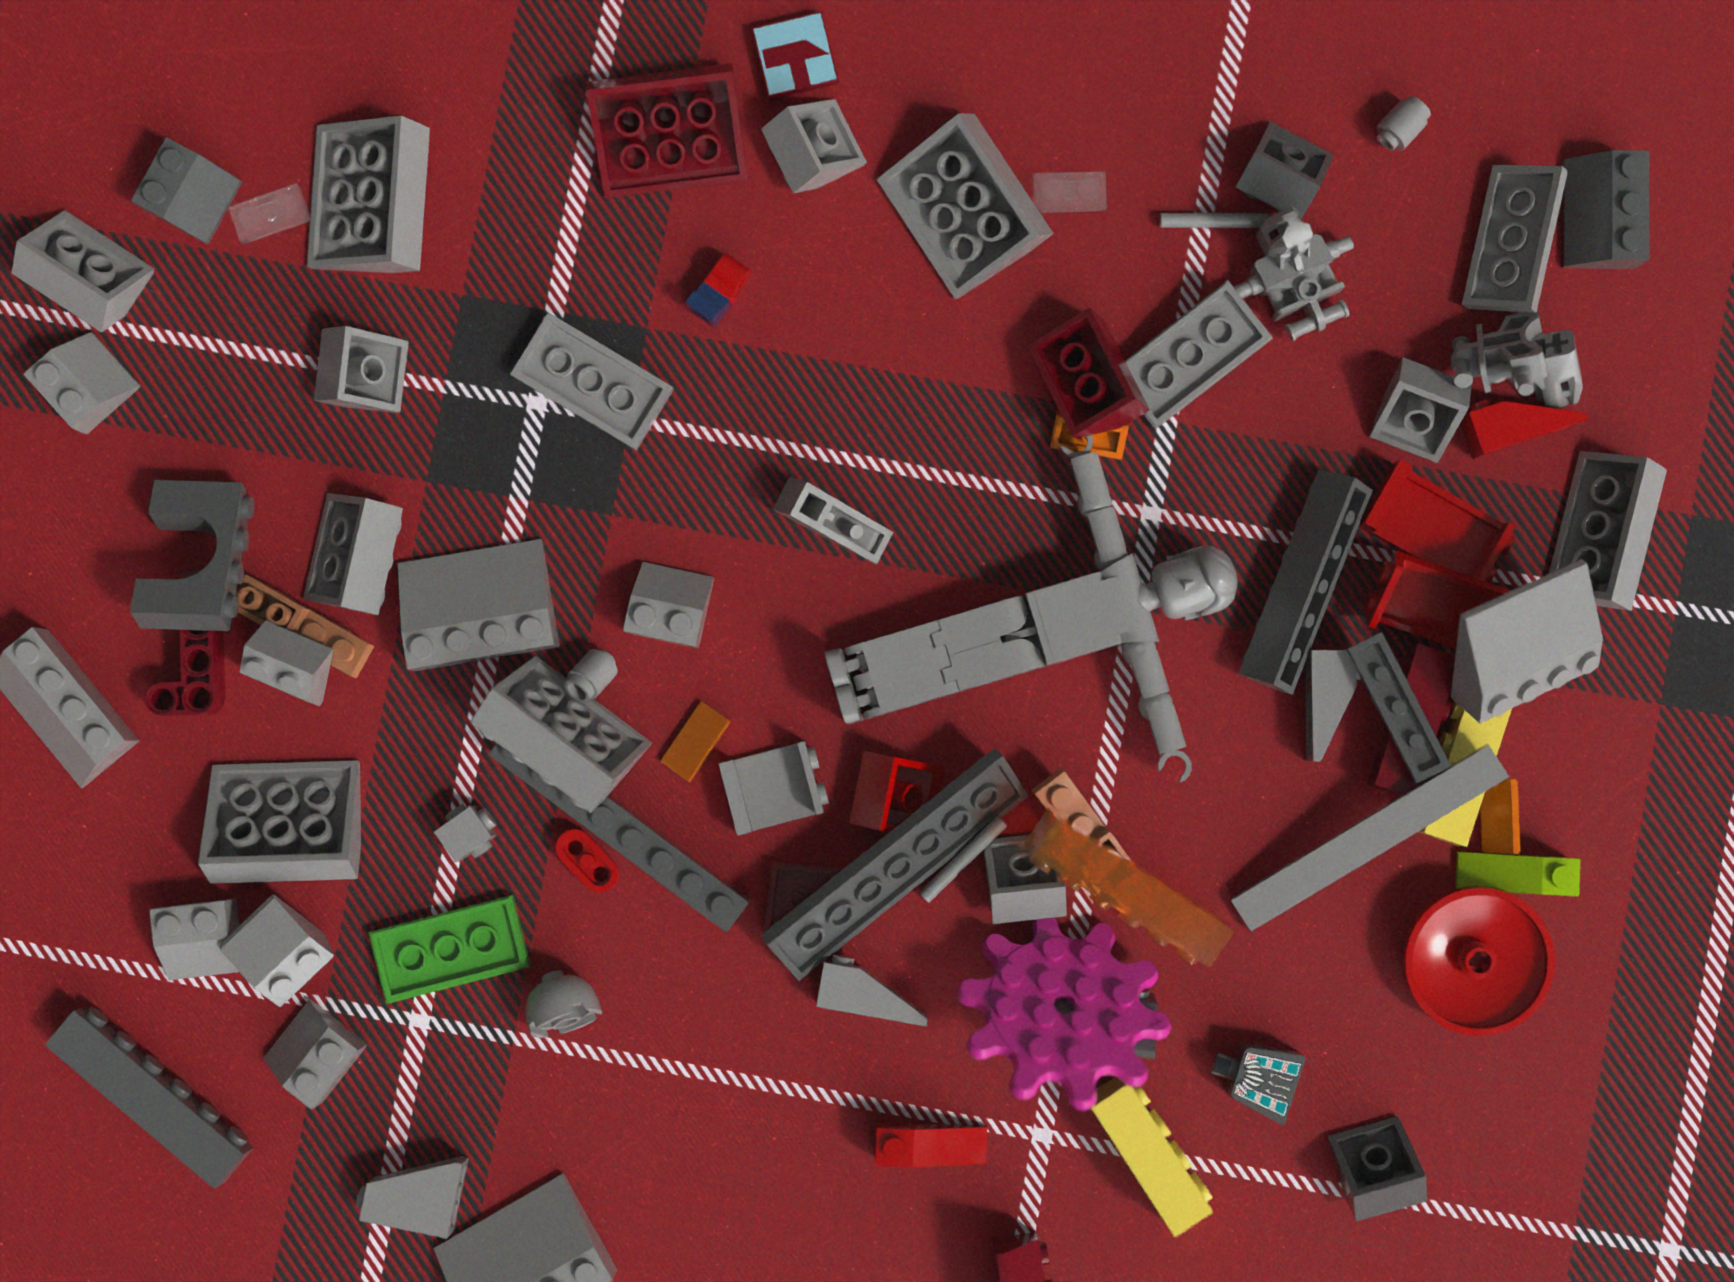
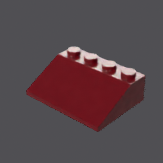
(667, 130)

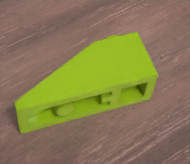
(1519, 873)

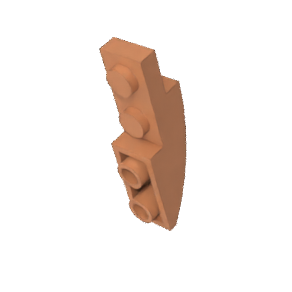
(265, 603)
(1064, 798)

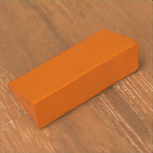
(1107, 444)
(695, 741)
(1500, 818)

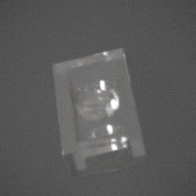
(1069, 191)
(269, 213)

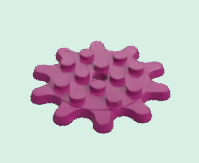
(1054, 1045)

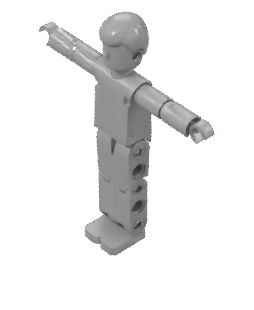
(1049, 626)

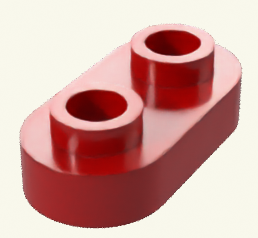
(586, 863)

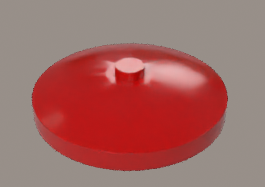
(1478, 960)

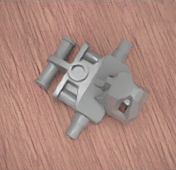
(1296, 272)
(1523, 357)

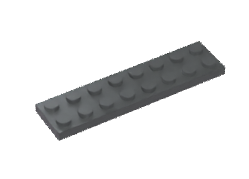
(895, 865)

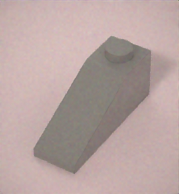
(832, 519)
(1328, 690)
(858, 991)

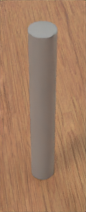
(1212, 220)
(963, 858)

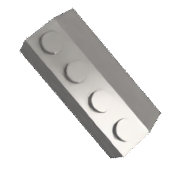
(1610, 523)
(63, 706)

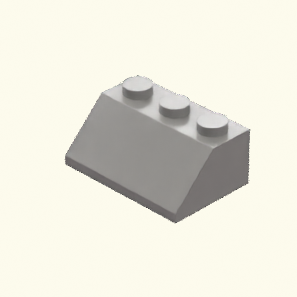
(81, 270)
(353, 553)

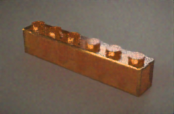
(1128, 888)

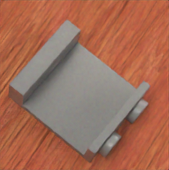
(773, 787)

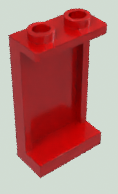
(1435, 524)
(1425, 598)

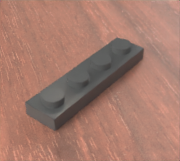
(1398, 707)

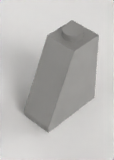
(416, 1198)

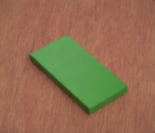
(449, 949)

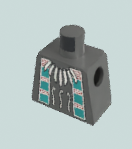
(1261, 1078)

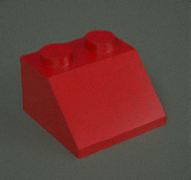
(892, 790)

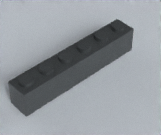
(1305, 581)
(149, 1095)

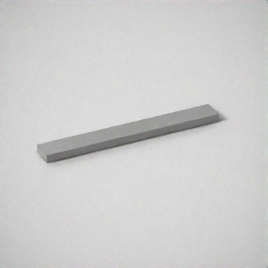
(1369, 837)

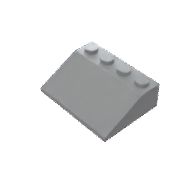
(369, 195)
(964, 204)
(476, 605)
(1527, 643)
(565, 741)
(282, 822)
(530, 1240)

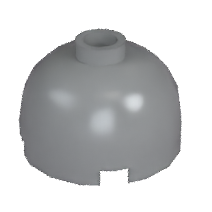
(560, 1004)

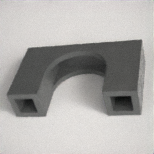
(209, 596)

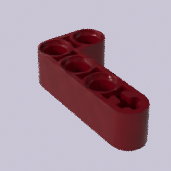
(193, 679)

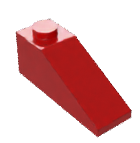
(1510, 423)
(929, 1144)

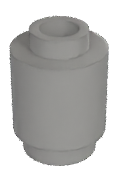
(1403, 123)
(591, 675)

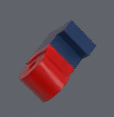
(718, 290)

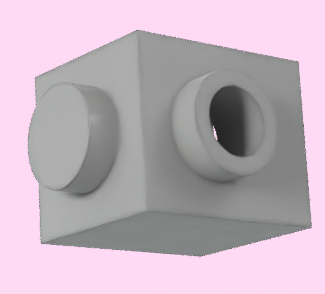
(467, 832)

